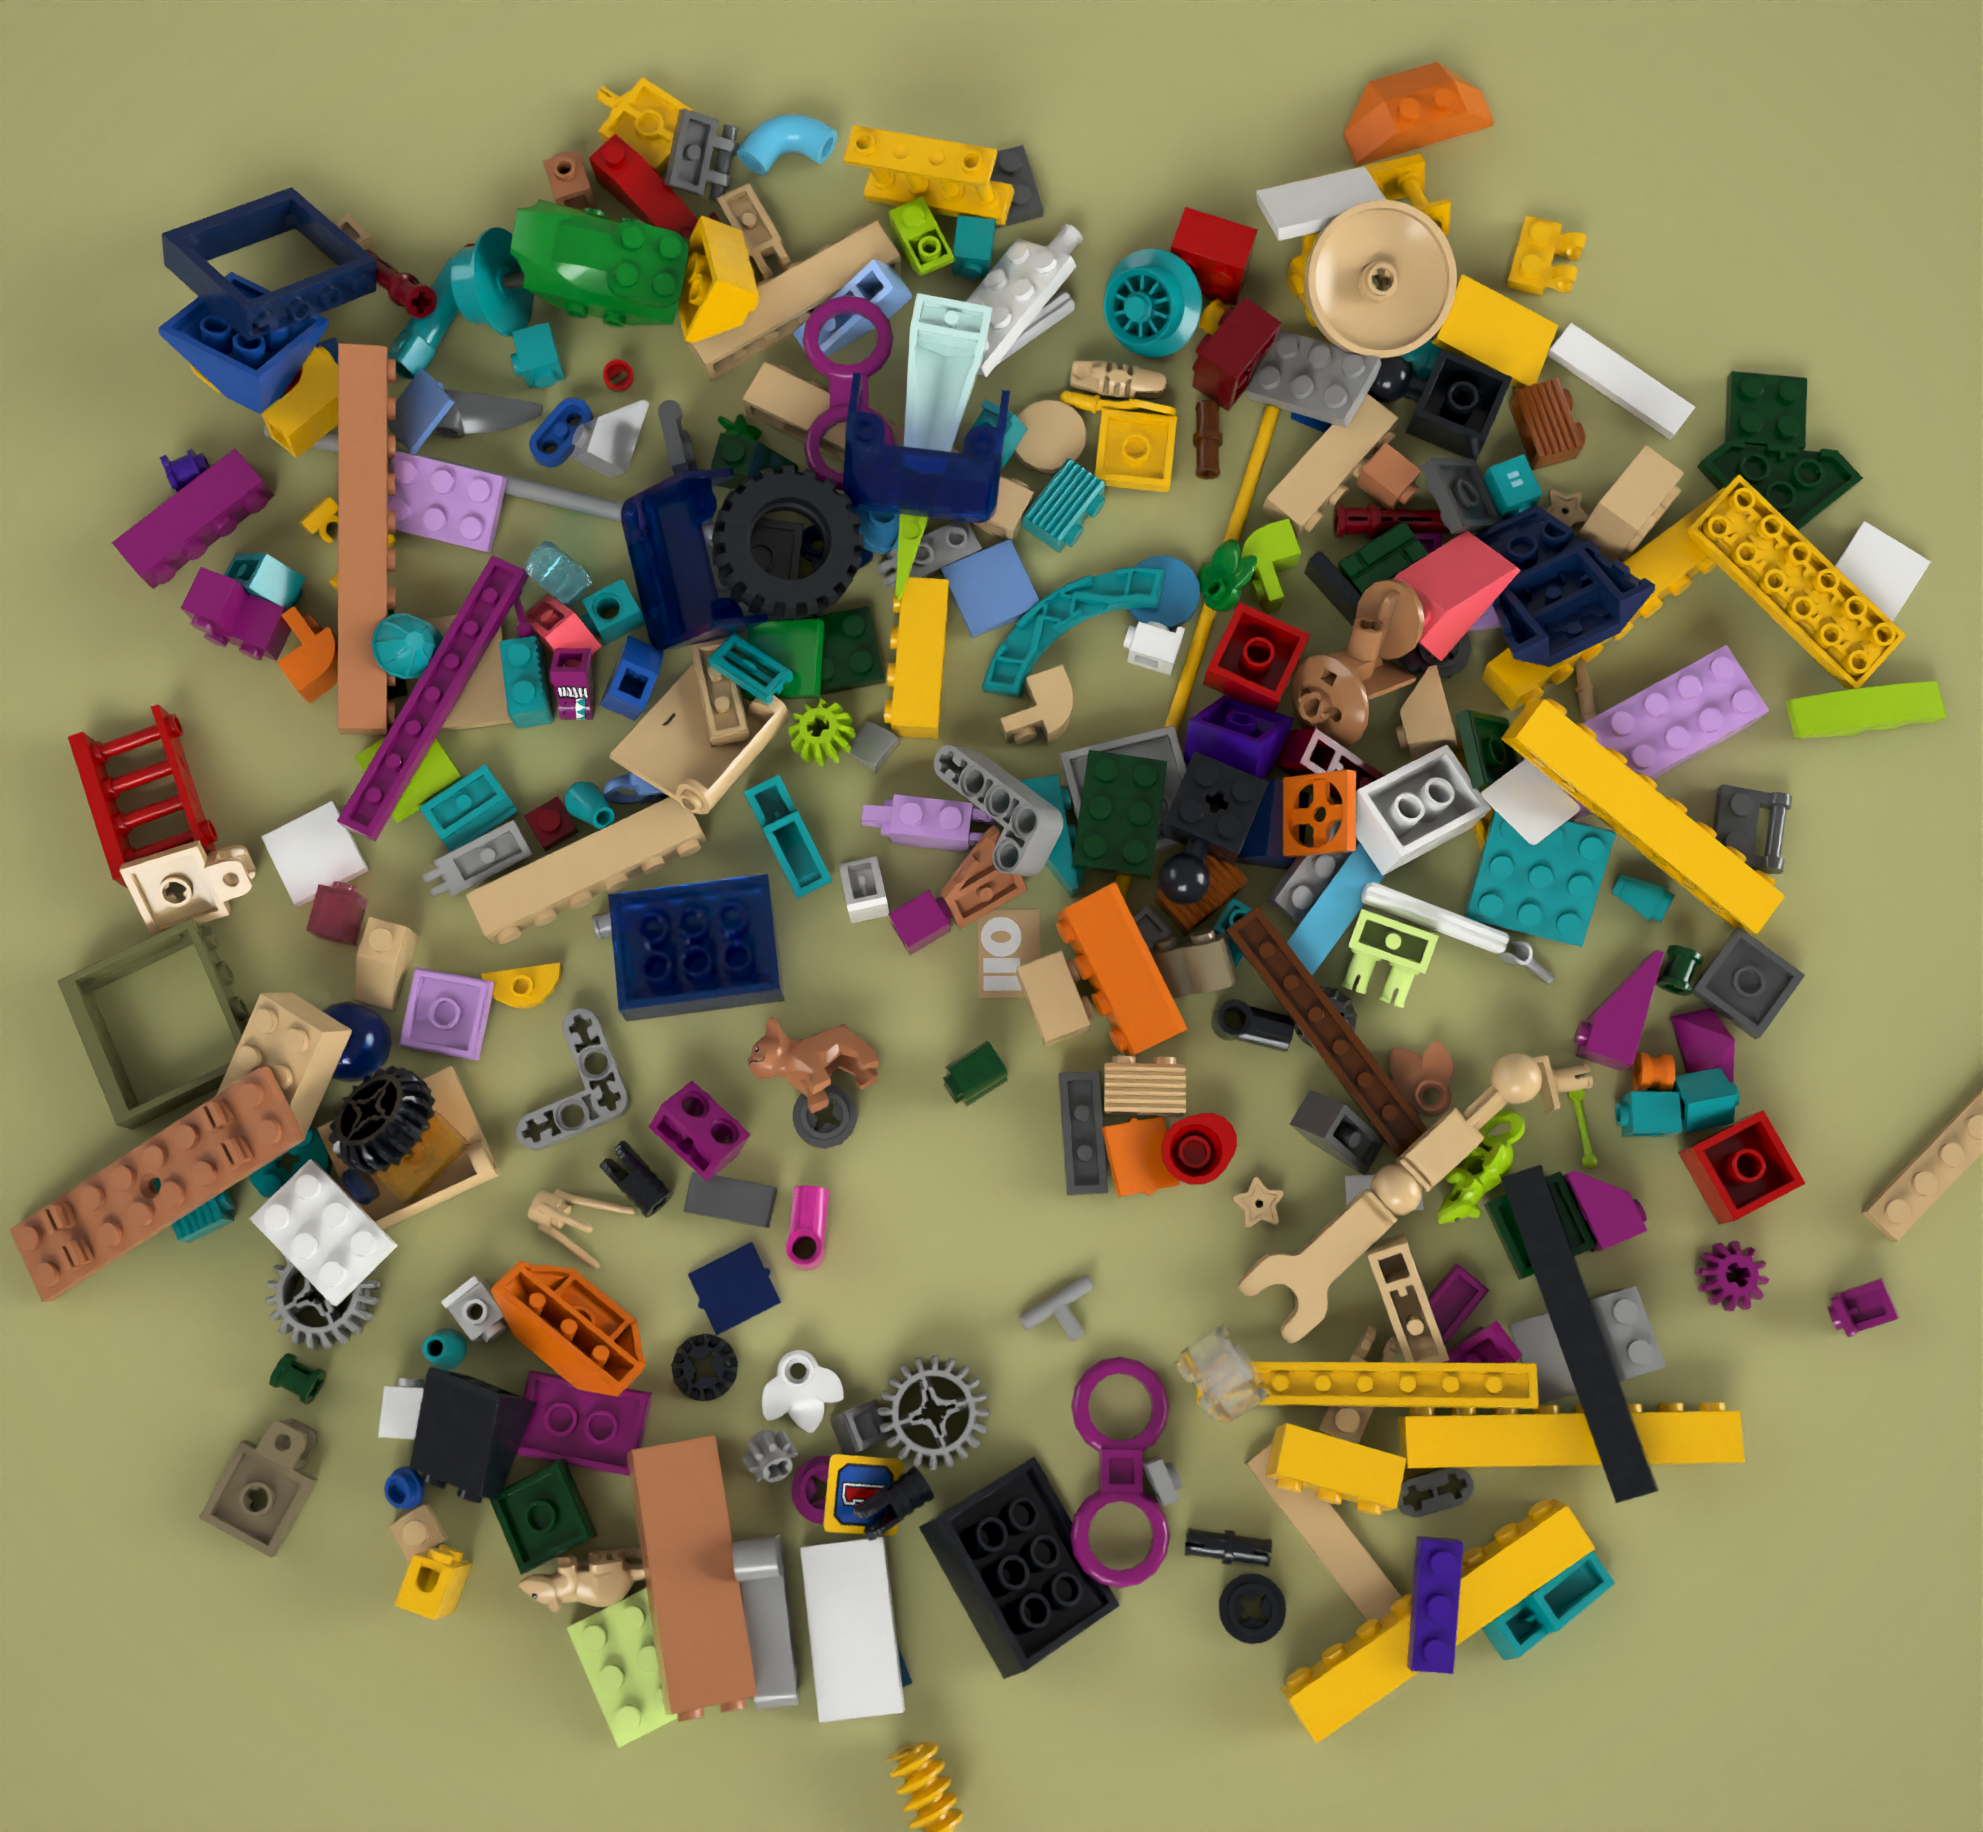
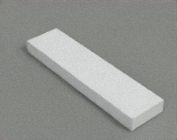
(1620, 381)

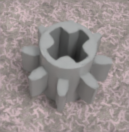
(770, 1455)

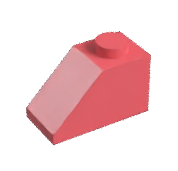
(560, 628)

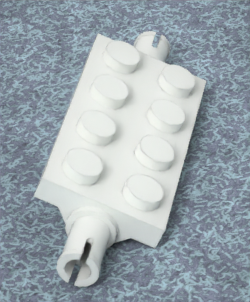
(1021, 288)

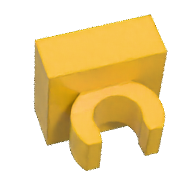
(320, 517)

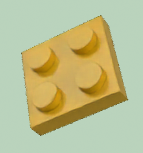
(1136, 450)

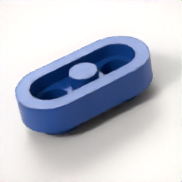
(557, 432)

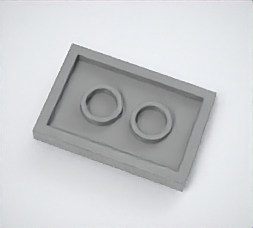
(1313, 379)

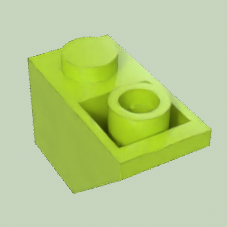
(919, 237)

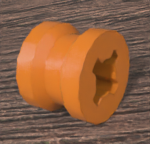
(1653, 1072)

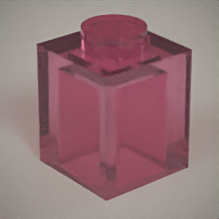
(337, 913)

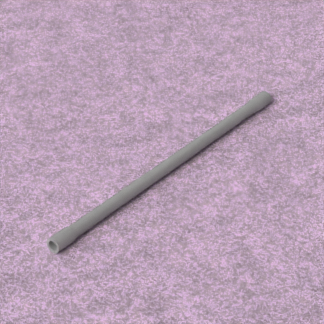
(529, 489)

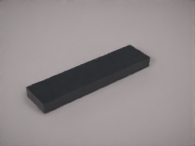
(1346, 598)

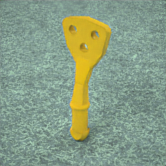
(1095, 404)

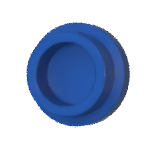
(404, 1488)

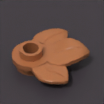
(1417, 1074)

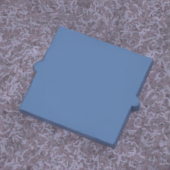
(419, 410)

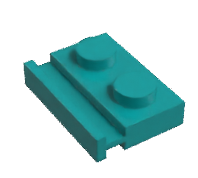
(468, 809)

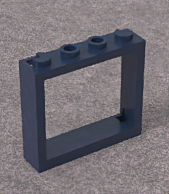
(192, 245)

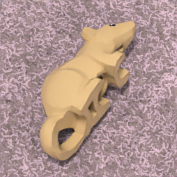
(595, 1582)

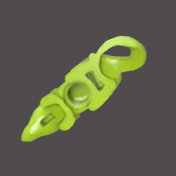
(1481, 1169)

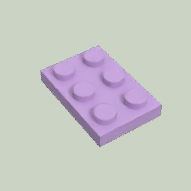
(446, 501)

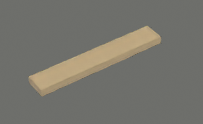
(1331, 1543)

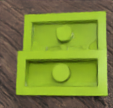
(431, 778)

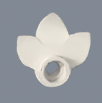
(801, 1397)

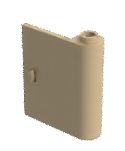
(675, 751)
(469, 1170)

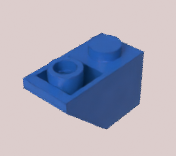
(632, 678)

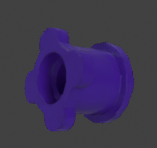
(184, 469)

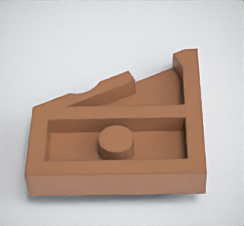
(978, 885)

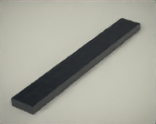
(1579, 1335)

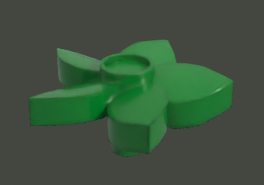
(739, 428)

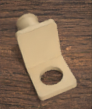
(1560, 1081)

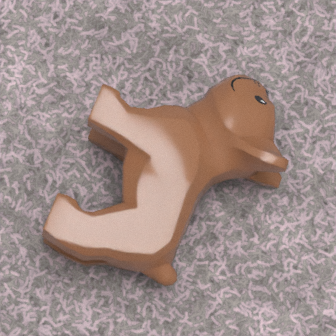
(813, 1060)

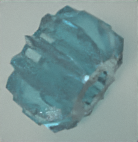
(558, 573)

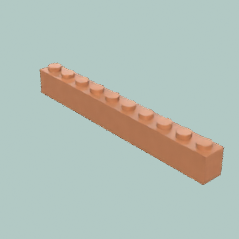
(364, 534)

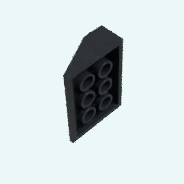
(1017, 1568)

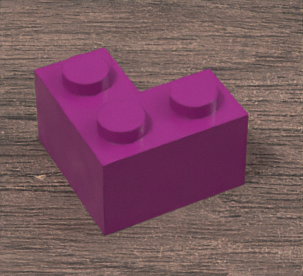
(235, 617)

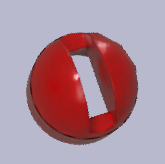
(615, 369)

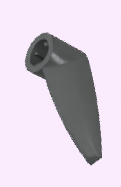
(484, 414)

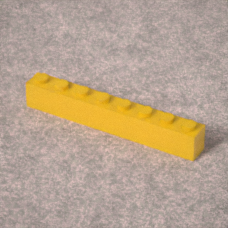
(1665, 561)
(1642, 815)
(1564, 1438)
(1491, 1582)

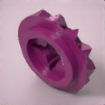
(804, 1488)

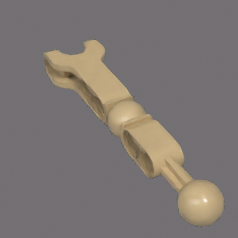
(1392, 1193)

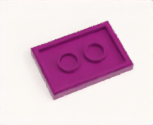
(583, 1425)

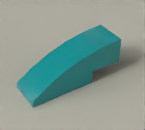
(787, 836)
(1548, 1607)

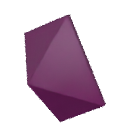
(1704, 1042)

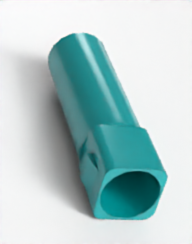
(421, 337)

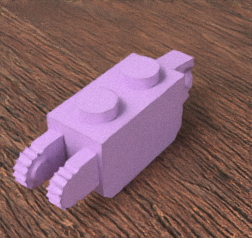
(927, 822)

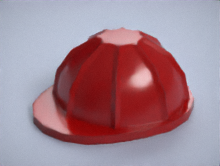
(1199, 1148)

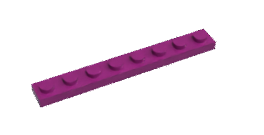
(433, 698)

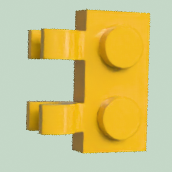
(1534, 254)

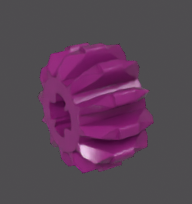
(1740, 1290)

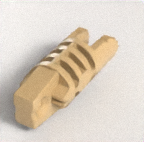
(1117, 380)

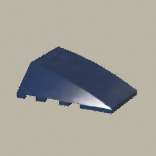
(1564, 590)

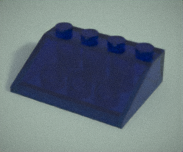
(695, 948)

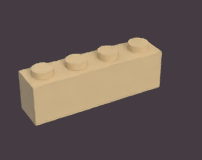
(1329, 466)

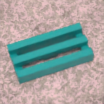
(772, 685)

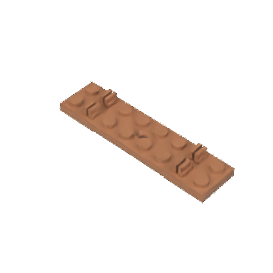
(194, 1163)

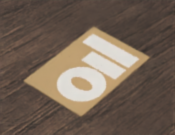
(1003, 943)

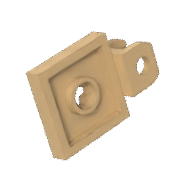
(207, 883)

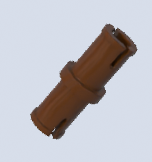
(1207, 439)

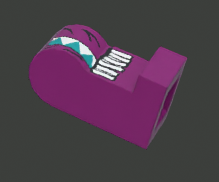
(573, 684)

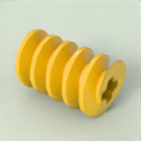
(925, 1788)

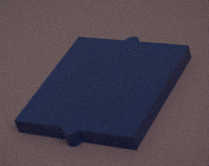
(734, 1288)

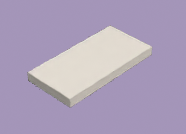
(852, 1629)

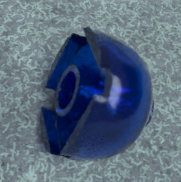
(367, 1044)

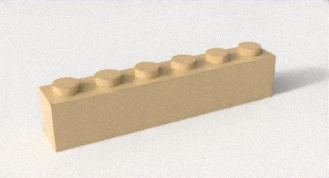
(793, 296)
(585, 869)

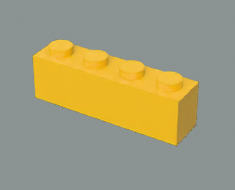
(919, 658)

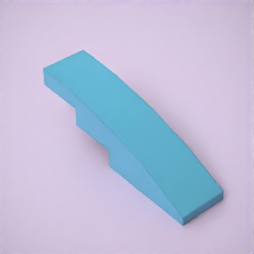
(1333, 910)

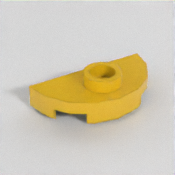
(525, 986)

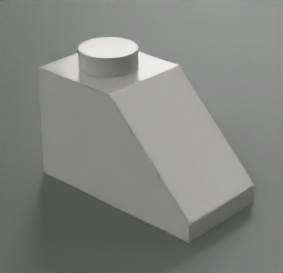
(610, 439)

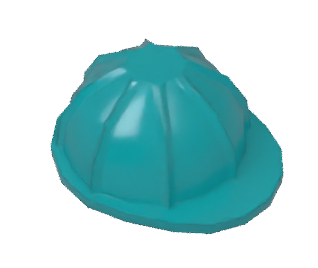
(404, 645)

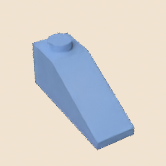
(875, 283)

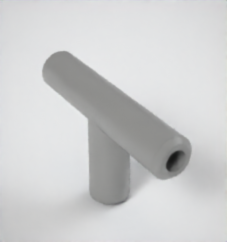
(1058, 1305)

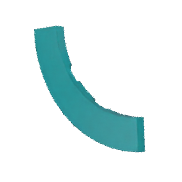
(1062, 611)

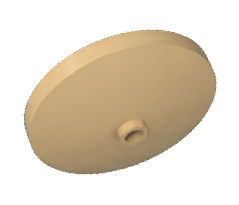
(1413, 274)

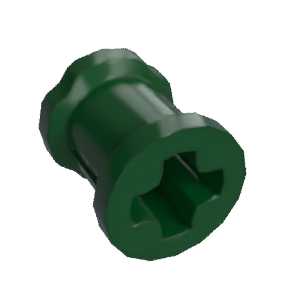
(1679, 970)
(297, 1378)

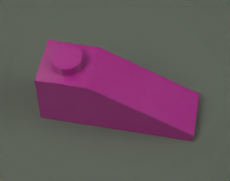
(1615, 1027)

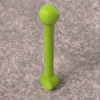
(1589, 1159)

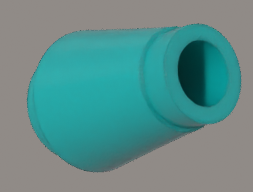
(588, 804)
(1644, 896)
(453, 1348)

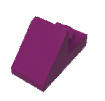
(1485, 1346)

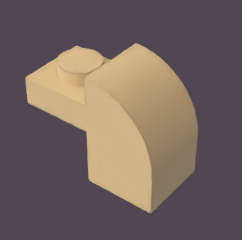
(1050, 710)

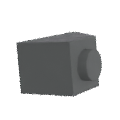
(1337, 1131)

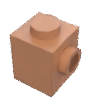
(569, 181)
(1389, 478)

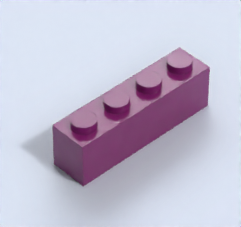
(193, 519)

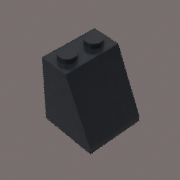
(468, 1433)

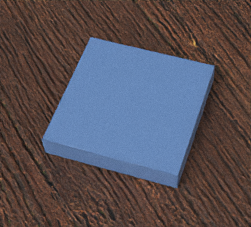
(990, 588)

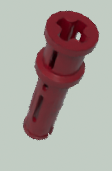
(405, 289)
(1373, 520)

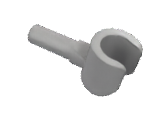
(1523, 957)

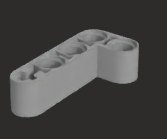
(1027, 818)
(767, 1613)

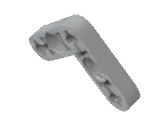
(588, 1099)

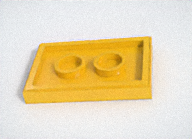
(1496, 332)

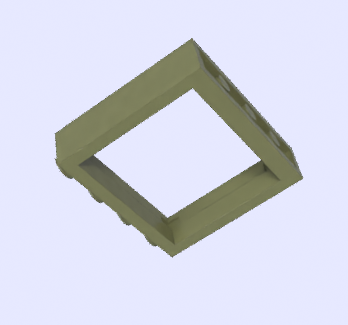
(97, 1040)

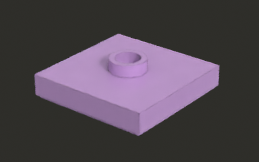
(446, 1013)

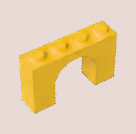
(306, 410)

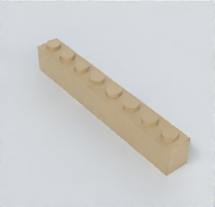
(793, 404)

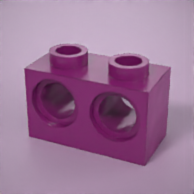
(699, 1130)

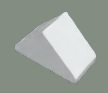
(864, 889)

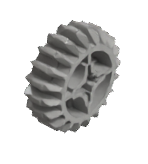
(291, 1305)
(899, 1422)

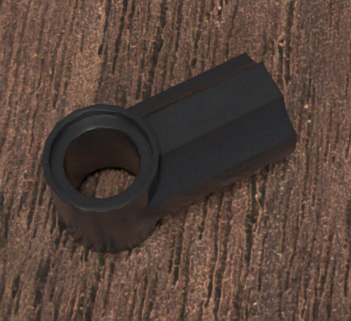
(1257, 1026)

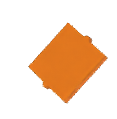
(1137, 1156)

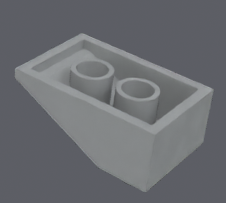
(1623, 1328)

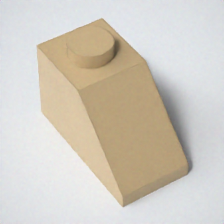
(1426, 718)
(383, 962)

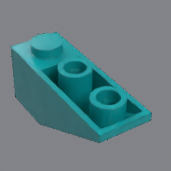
(1061, 856)

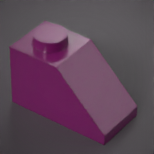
(1606, 1210)

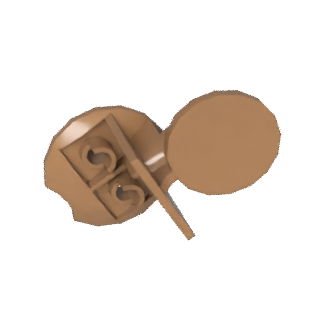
(1335, 688)

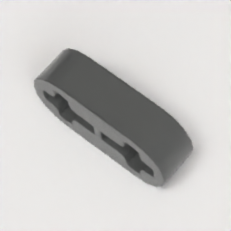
(1435, 1502)

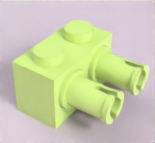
(1384, 938)

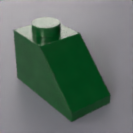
(745, 458)

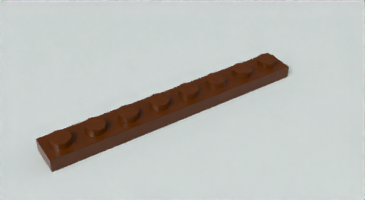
(1326, 1030)

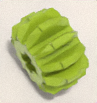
(829, 725)

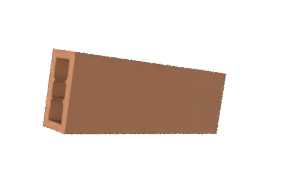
(691, 1577)

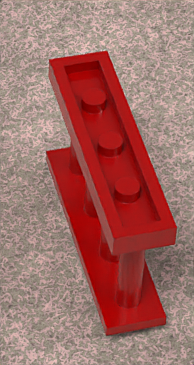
(104, 790)

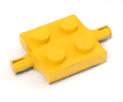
(643, 120)

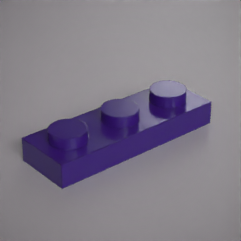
(1435, 1604)

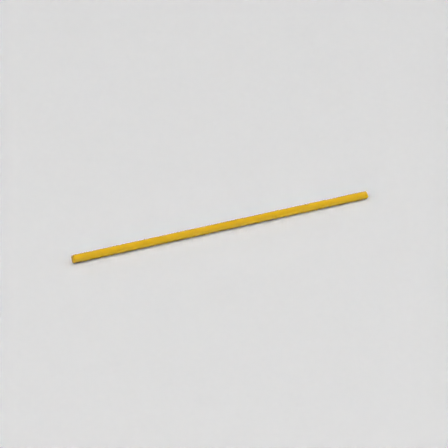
(1207, 615)

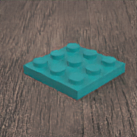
(1540, 886)

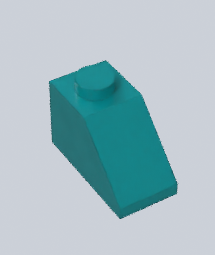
(266, 578)

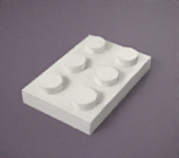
(323, 1232)

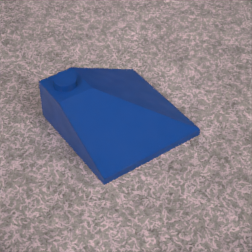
(242, 370)

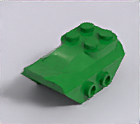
(600, 264)

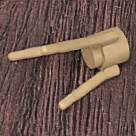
(552, 1211)

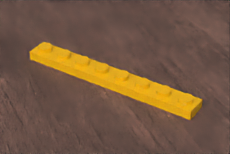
(1399, 1384)

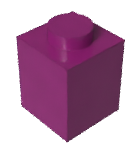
(921, 921)

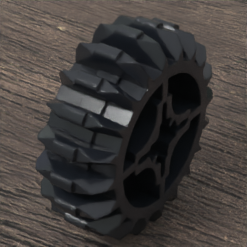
(382, 1120)

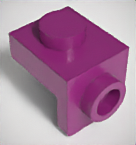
(1862, 1307)

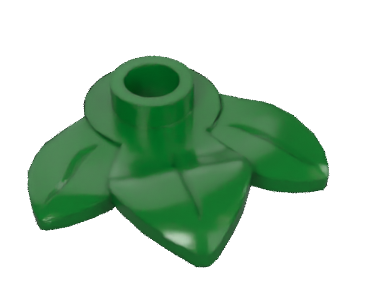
(1225, 576)

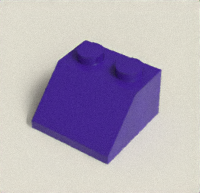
(1238, 735)

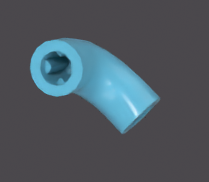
(786, 135)

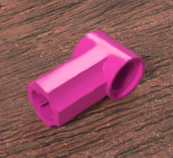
(808, 1223)

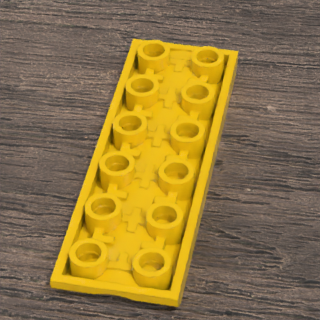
(1795, 584)

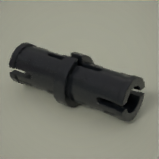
(1228, 1547)

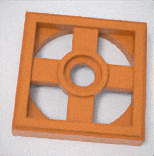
(1294, 816)

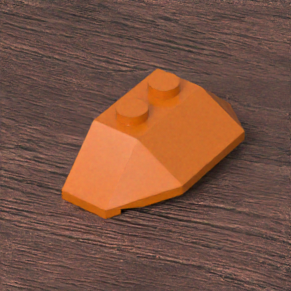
(1413, 112)
(571, 1326)

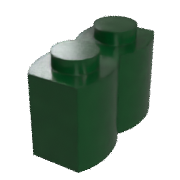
(975, 1074)

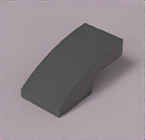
(731, 1200)

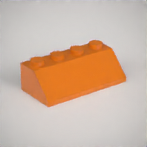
(1120, 971)

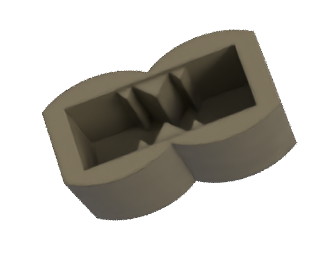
(1195, 964)

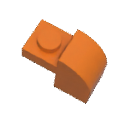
(314, 663)

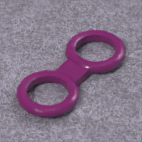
(841, 375)
(1120, 1472)

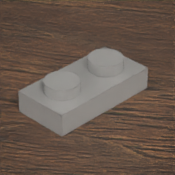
(1163, 1480)

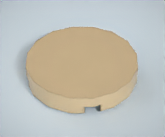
(1051, 437)

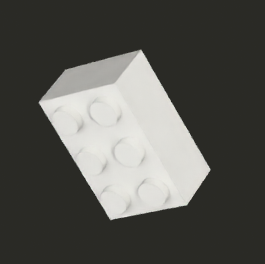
(1416, 809)

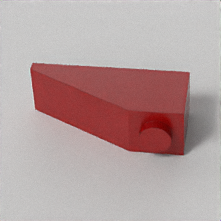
(639, 187)

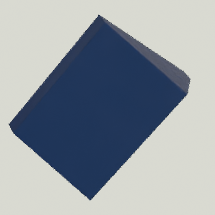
(1265, 837)

